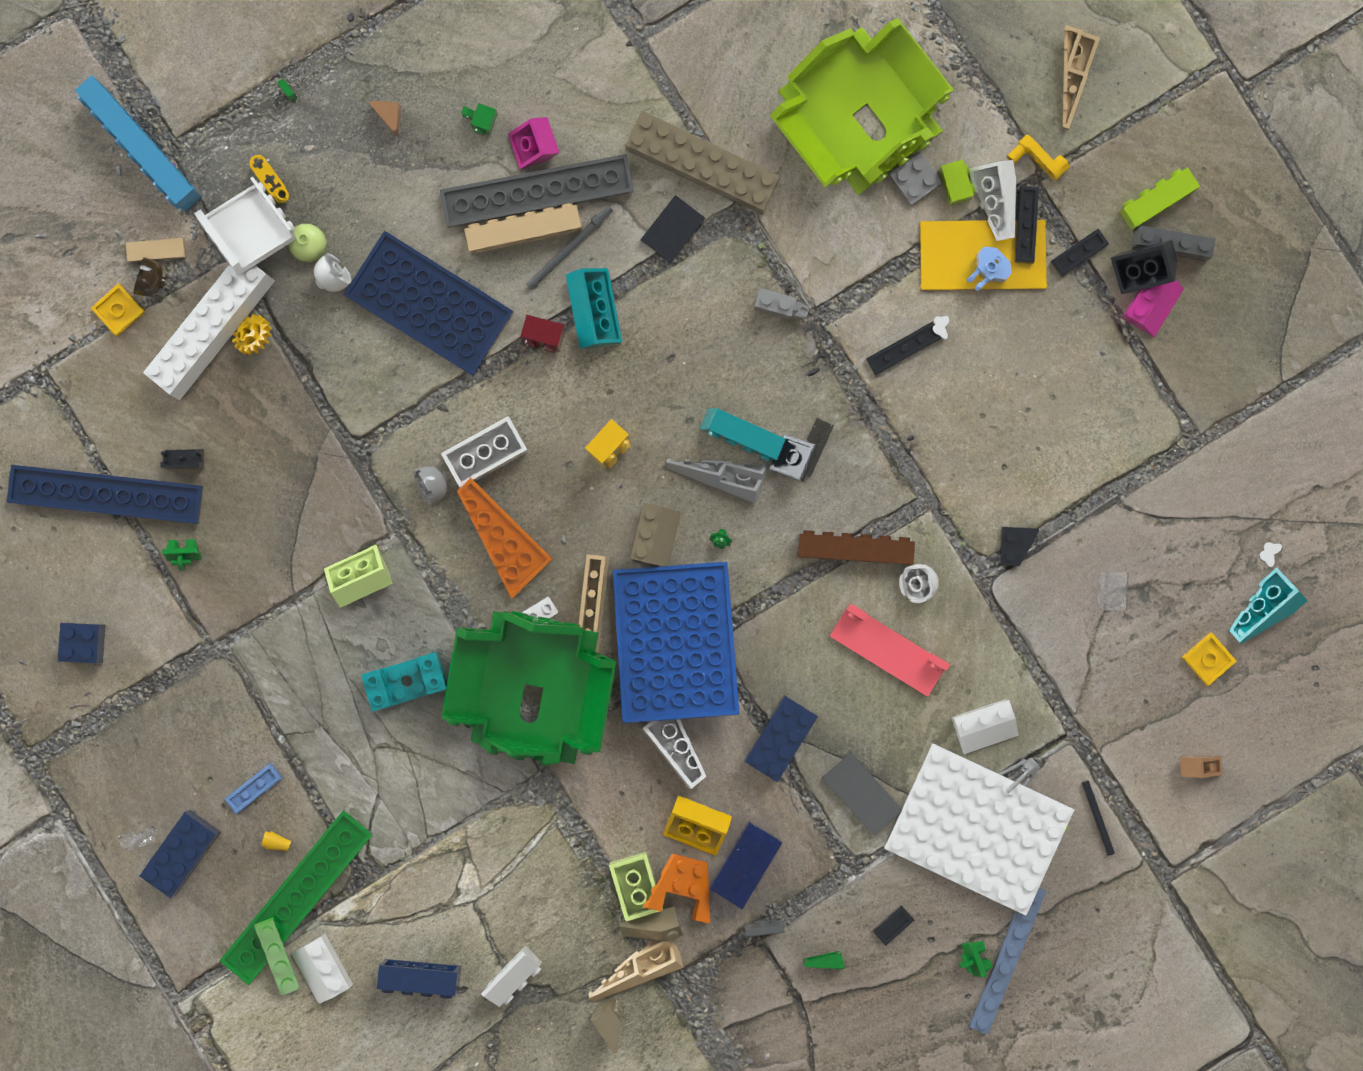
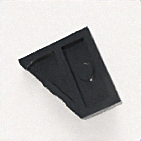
(1015, 544)

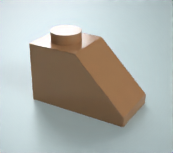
(1201, 766)

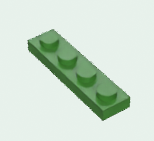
(277, 956)

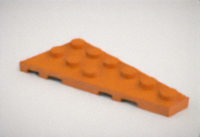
(508, 545)

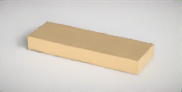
(156, 249)

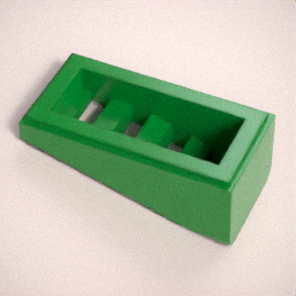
(829, 960)

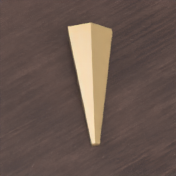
(1078, 56)
(650, 963)

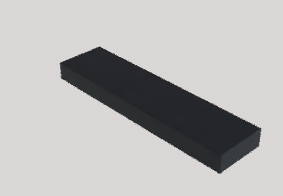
(1026, 224)
(903, 348)

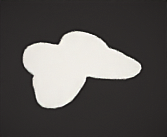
(939, 328)
(1269, 551)

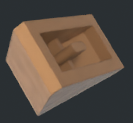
(389, 112)

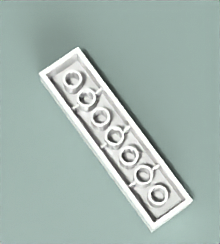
(207, 329)

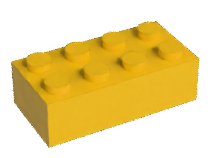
(609, 444)

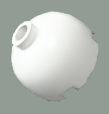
(330, 274)
(919, 583)

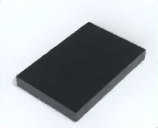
(672, 229)

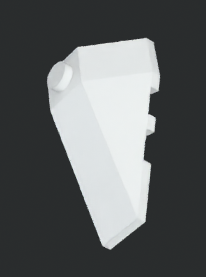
(997, 192)

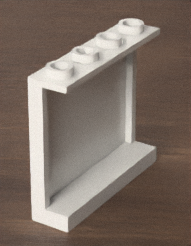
(247, 228)

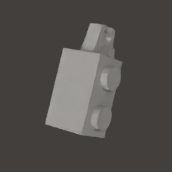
(780, 305)

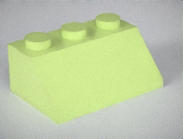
(357, 576)

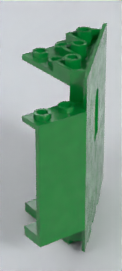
(522, 649)

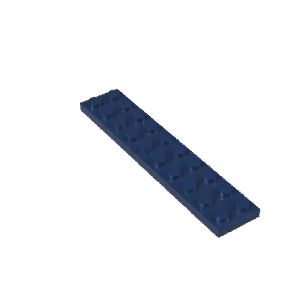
(105, 494)

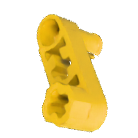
(1053, 168)
(267, 170)

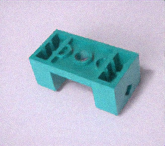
(386, 688)

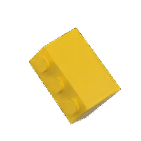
(697, 825)

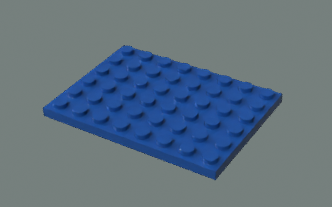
(675, 642)

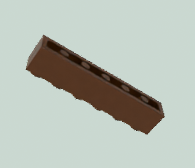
(856, 549)

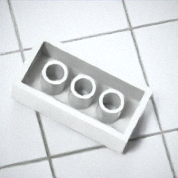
(485, 451)

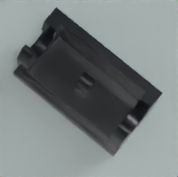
(183, 459)

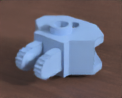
(989, 269)

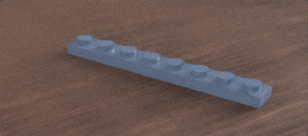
(1005, 966)

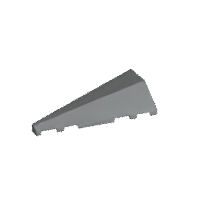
(740, 480)

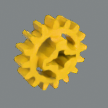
(252, 334)

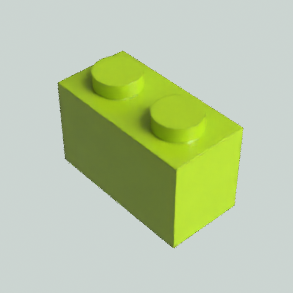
(956, 182)

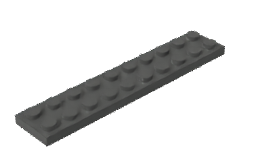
(536, 191)

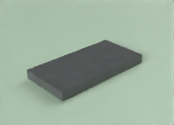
(862, 793)

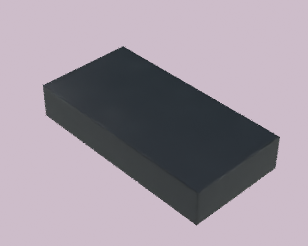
(893, 925)

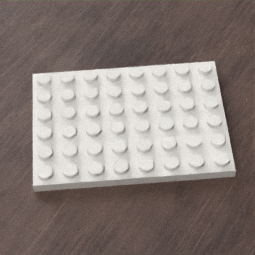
(976, 832)

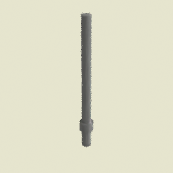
(595, 222)

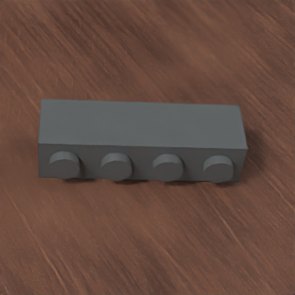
(1185, 244)

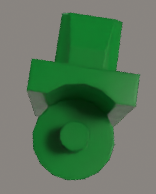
(182, 556)
(972, 959)

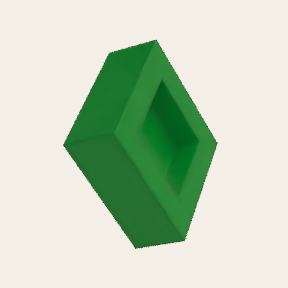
(287, 90)

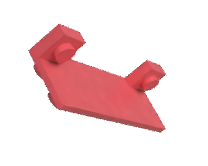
(888, 650)

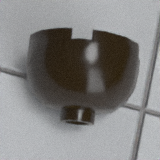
(149, 278)

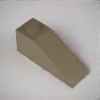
(655, 926)

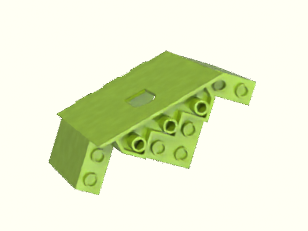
(841, 78)

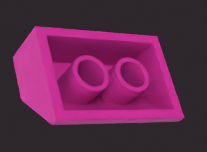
(1152, 306)

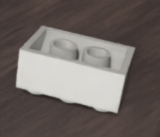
(985, 726)
(322, 969)
(512, 977)

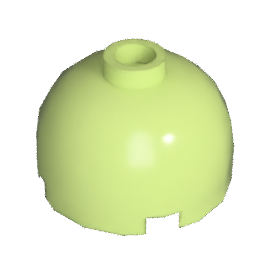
(309, 243)

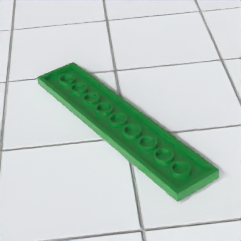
(299, 893)

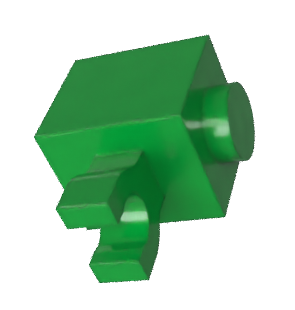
(482, 119)

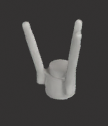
(1029, 770)

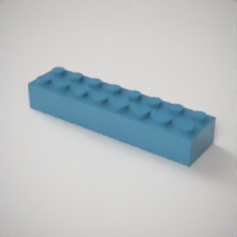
(137, 144)

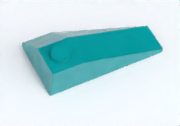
(1271, 604)

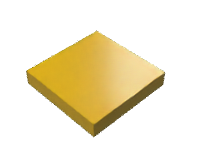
(118, 310)
(1209, 659)

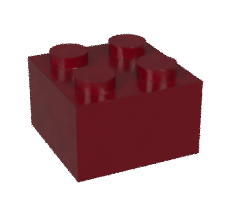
(543, 333)

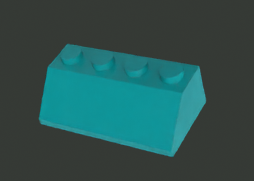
(593, 307)

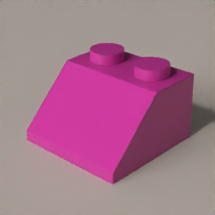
(533, 142)

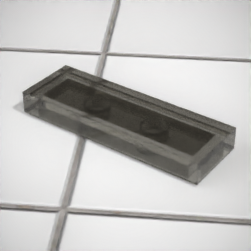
(818, 435)

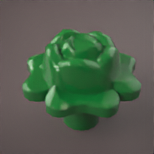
(720, 539)

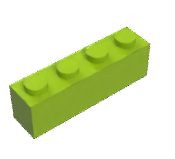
(1160, 198)

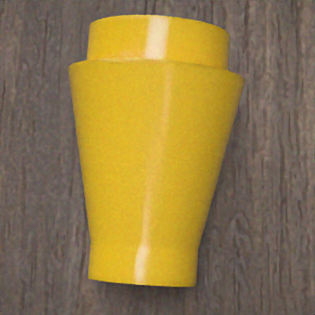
(273, 841)

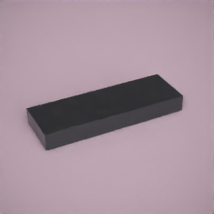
(1079, 252)

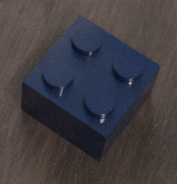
(81, 643)

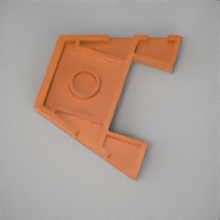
(685, 878)

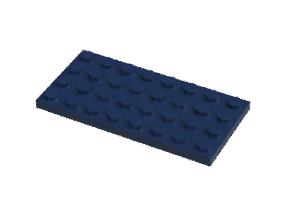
(428, 303)

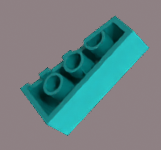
(742, 433)

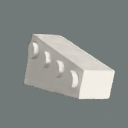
(676, 748)

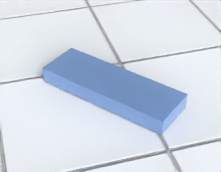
(253, 788)

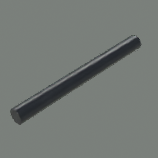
(1098, 818)

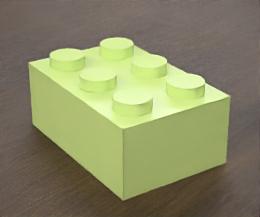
(633, 884)

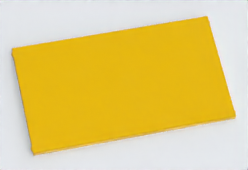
(951, 250)

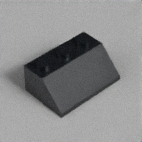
(1145, 266)

